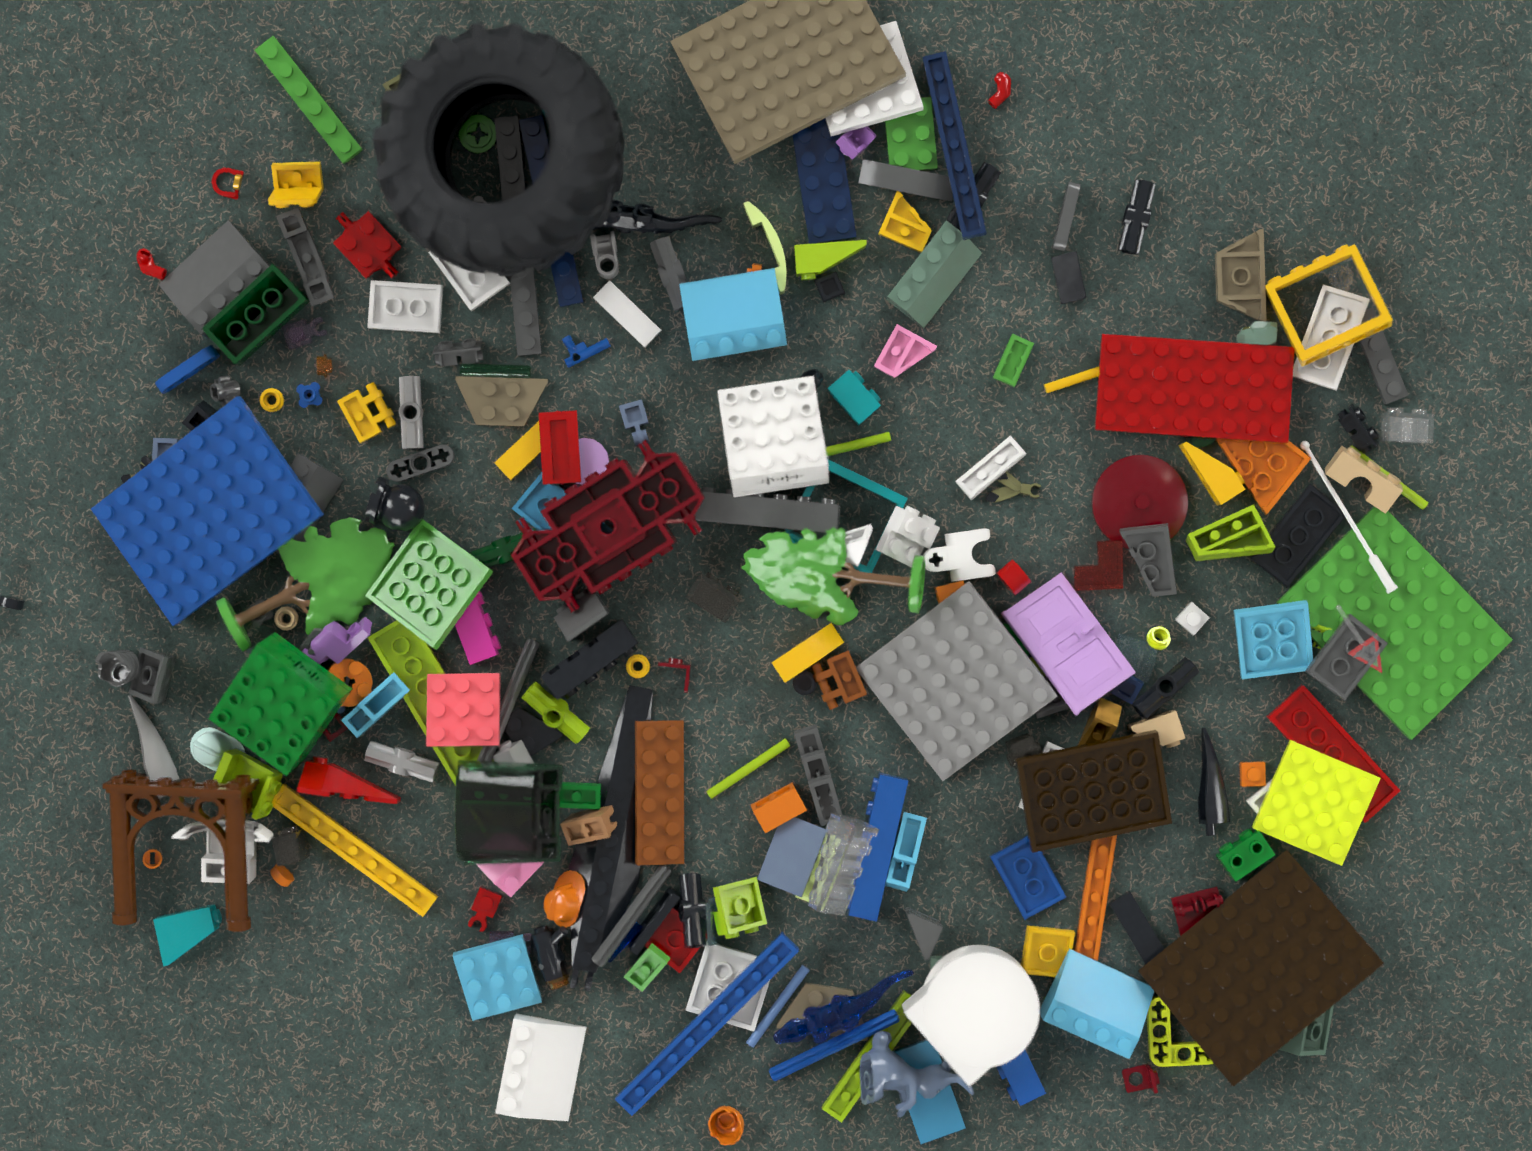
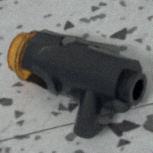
(550, 955)

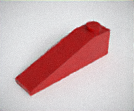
(329, 778)

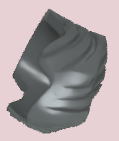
(118, 667)

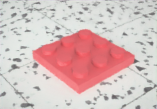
(463, 710)

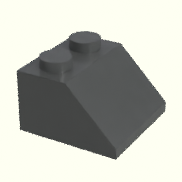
(590, 612)

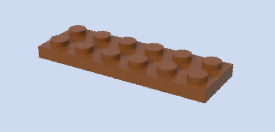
(659, 792)

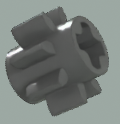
(224, 390)

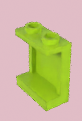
(235, 763)

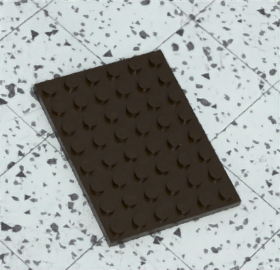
(1260, 967)

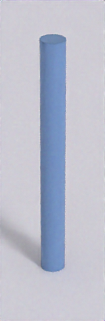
(777, 1006)

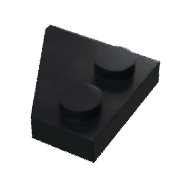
(531, 731)

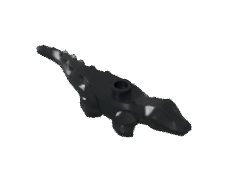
(644, 219)

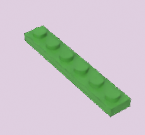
(308, 100)

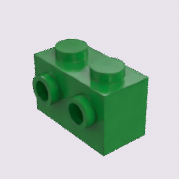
(1244, 854)

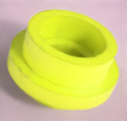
(1161, 633)

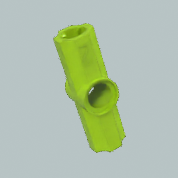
(566, 721)

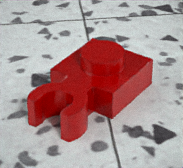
(485, 905)

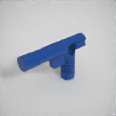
(582, 350)

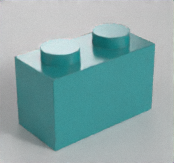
(854, 397)

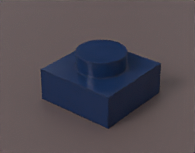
(1128, 689)

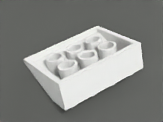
(540, 1069)

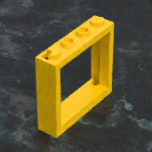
(1341, 340)

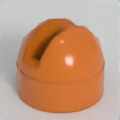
(146, 859)

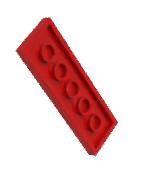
(1310, 724)

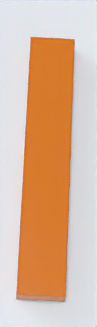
(1095, 896)

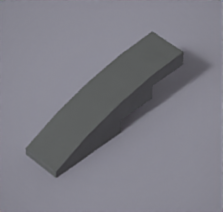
(817, 773)

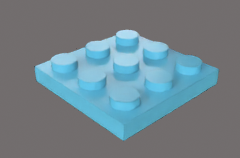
(1273, 639)
(497, 977)

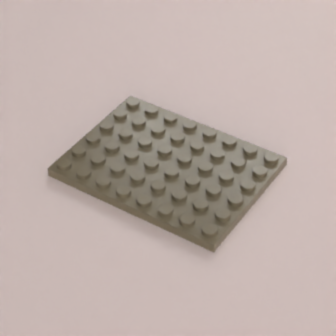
(784, 67)

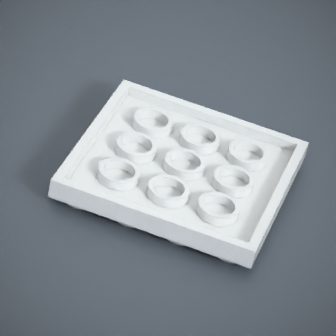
(886, 104)

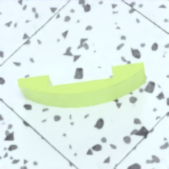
(756, 219)

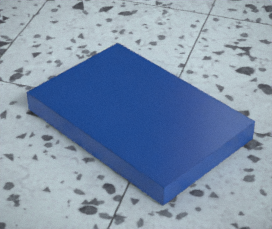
(1027, 878)

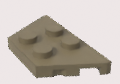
(1242, 276)
(501, 400)
(814, 996)

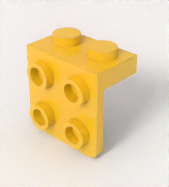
(296, 184)

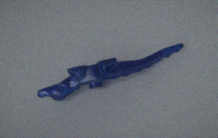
(840, 1013)

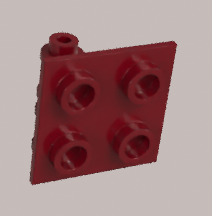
(1194, 906)

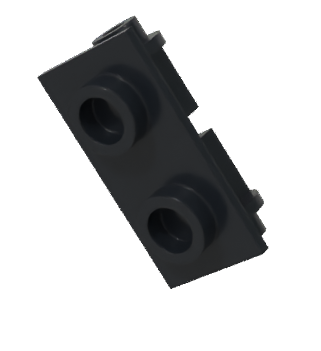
(1355, 420)

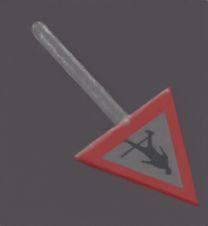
(1368, 650)

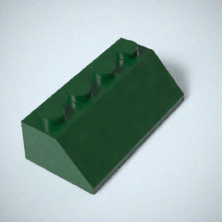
(255, 315)

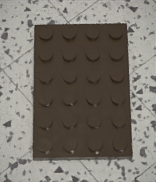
(1093, 791)

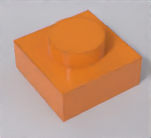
(1252, 774)

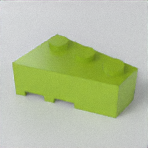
(1231, 537)

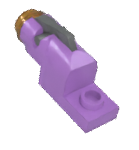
(335, 641)

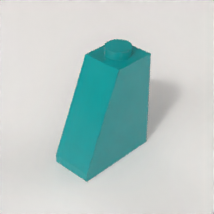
(184, 930)

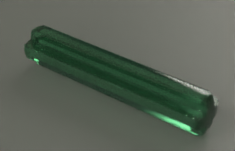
(497, 371)

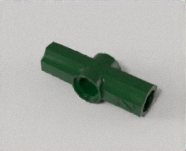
(498, 551)

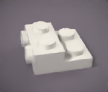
(907, 535)

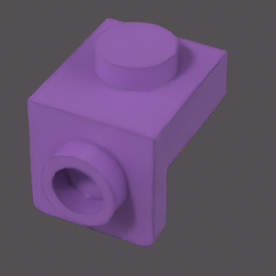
(855, 141)

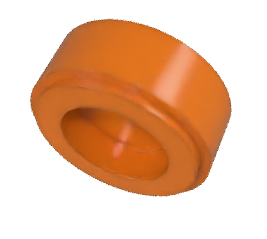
(282, 875)

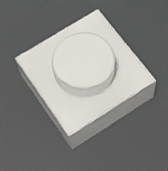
(1192, 618)

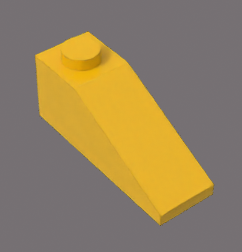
(1217, 477)

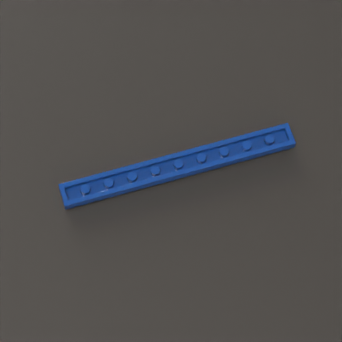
(707, 1023)

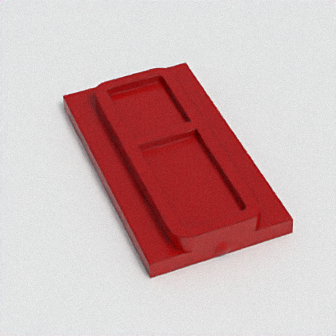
(559, 447)

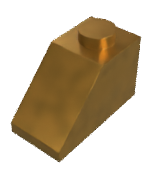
(1102, 722)

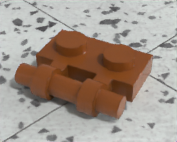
(846, 678)

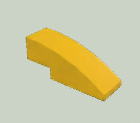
(807, 652)

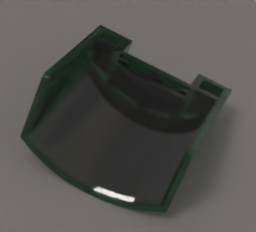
(507, 812)

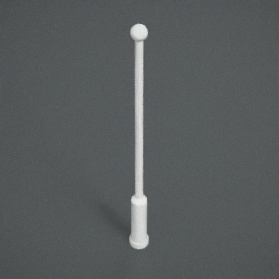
(1373, 559)

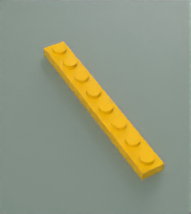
(354, 850)

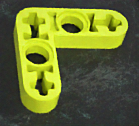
(1171, 1049)

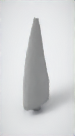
(155, 755)

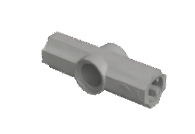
(411, 428)
(401, 761)

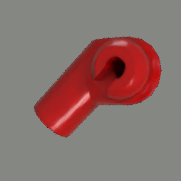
(1003, 89)
(148, 265)

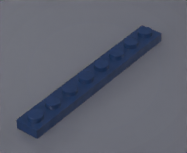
(954, 145)
(537, 153)

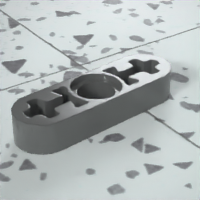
(1066, 216)
(406, 474)

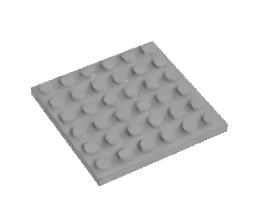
(956, 681)

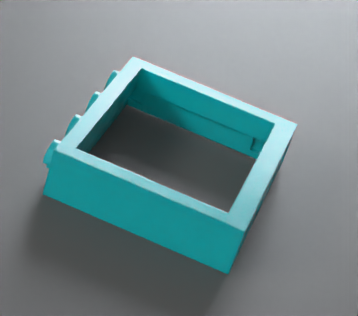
(867, 484)

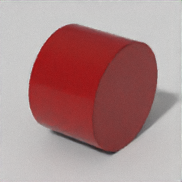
(1013, 577)

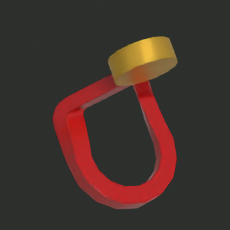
(236, 185)

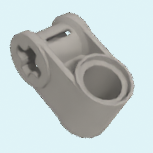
(605, 250)

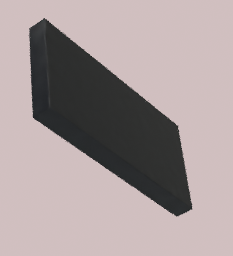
(1300, 535)

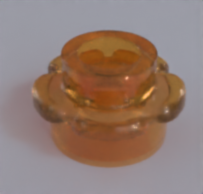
(324, 365)

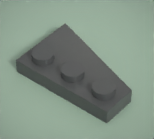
(1153, 554)

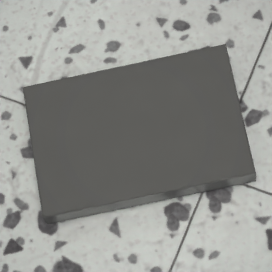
(1334, 666)

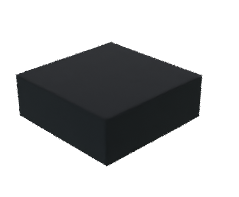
(829, 286)

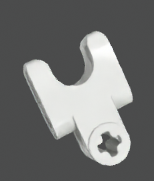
(958, 556)

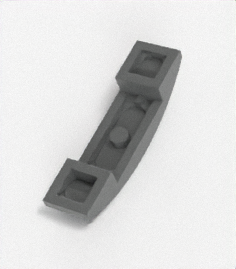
(905, 180)
(306, 256)

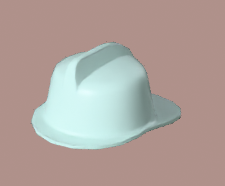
(209, 745)

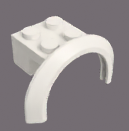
(213, 862)

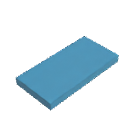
(533, 502)
(933, 1116)

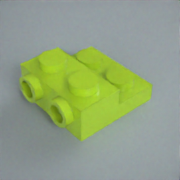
(738, 908)

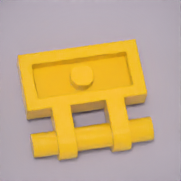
(359, 415)

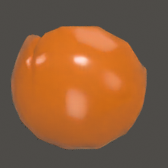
(726, 1125)

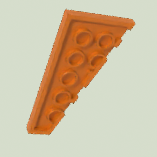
(1265, 467)

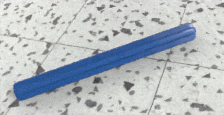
(834, 1045)

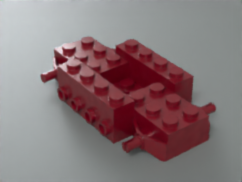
(636, 505)

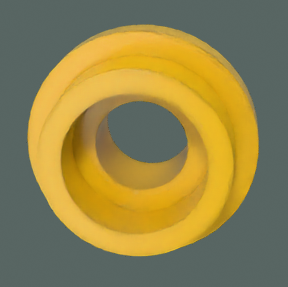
(266, 394)
(630, 666)

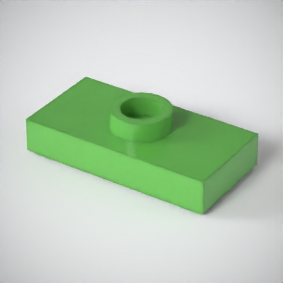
(1013, 360)

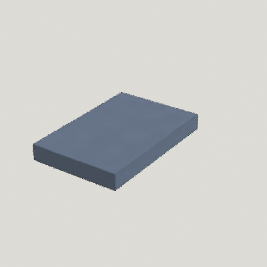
(792, 855)

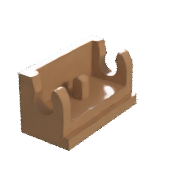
(588, 825)

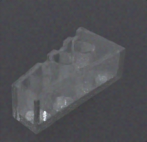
(840, 863)

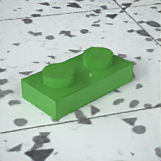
(647, 967)

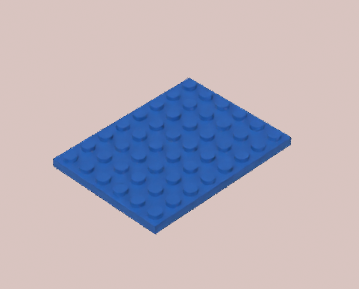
(207, 511)

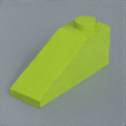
(820, 257)

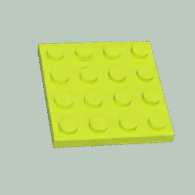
(1315, 802)

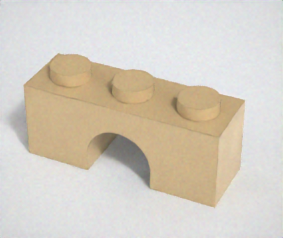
(1347, 465)

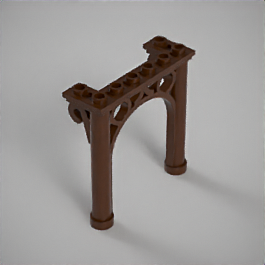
(233, 801)

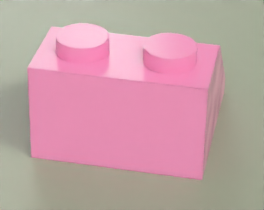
(509, 876)

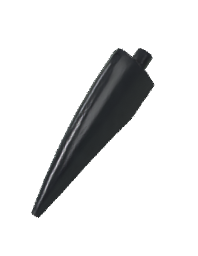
(1212, 796)

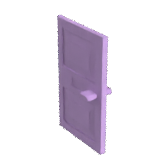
(1068, 643)

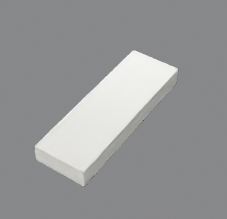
(627, 314)
(990, 467)

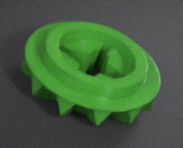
(471, 125)

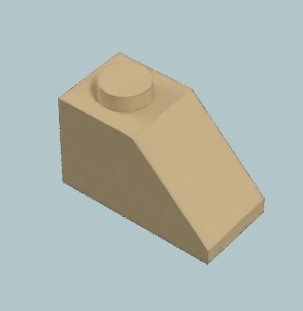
(1166, 724)

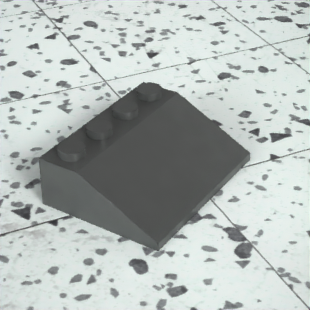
(213, 276)

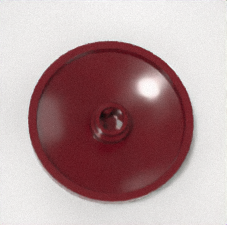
(1138, 493)

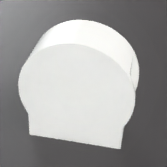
(976, 1009)

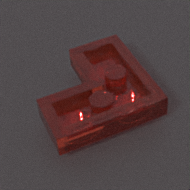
(1107, 572)

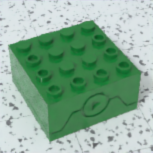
(280, 703)

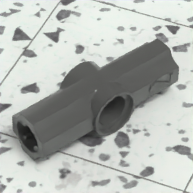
(669, 269)

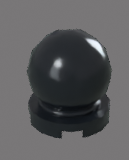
(396, 506)

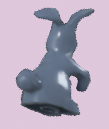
(886, 1070)

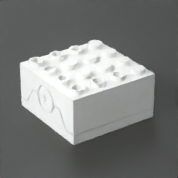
(773, 436)

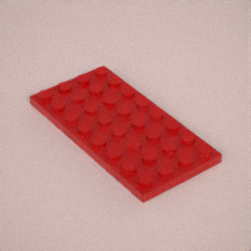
(1194, 388)

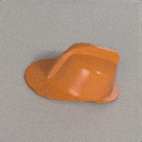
(565, 899)

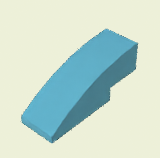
(375, 705)
(905, 851)

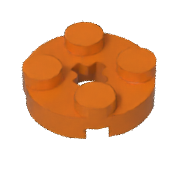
(358, 672)

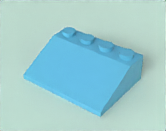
(733, 314)
(1097, 1003)

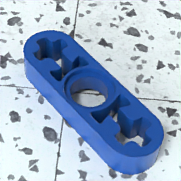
(187, 369)

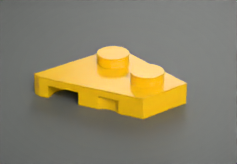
(904, 225)

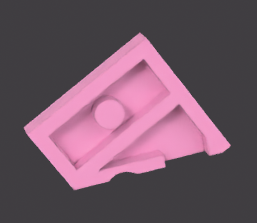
(902, 352)

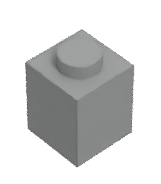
(512, 752)

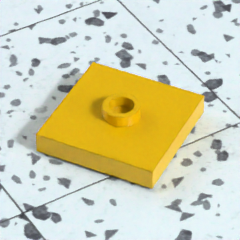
(1045, 950)

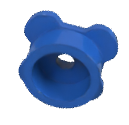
(314, 399)

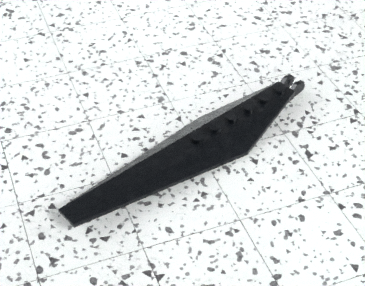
(610, 862)

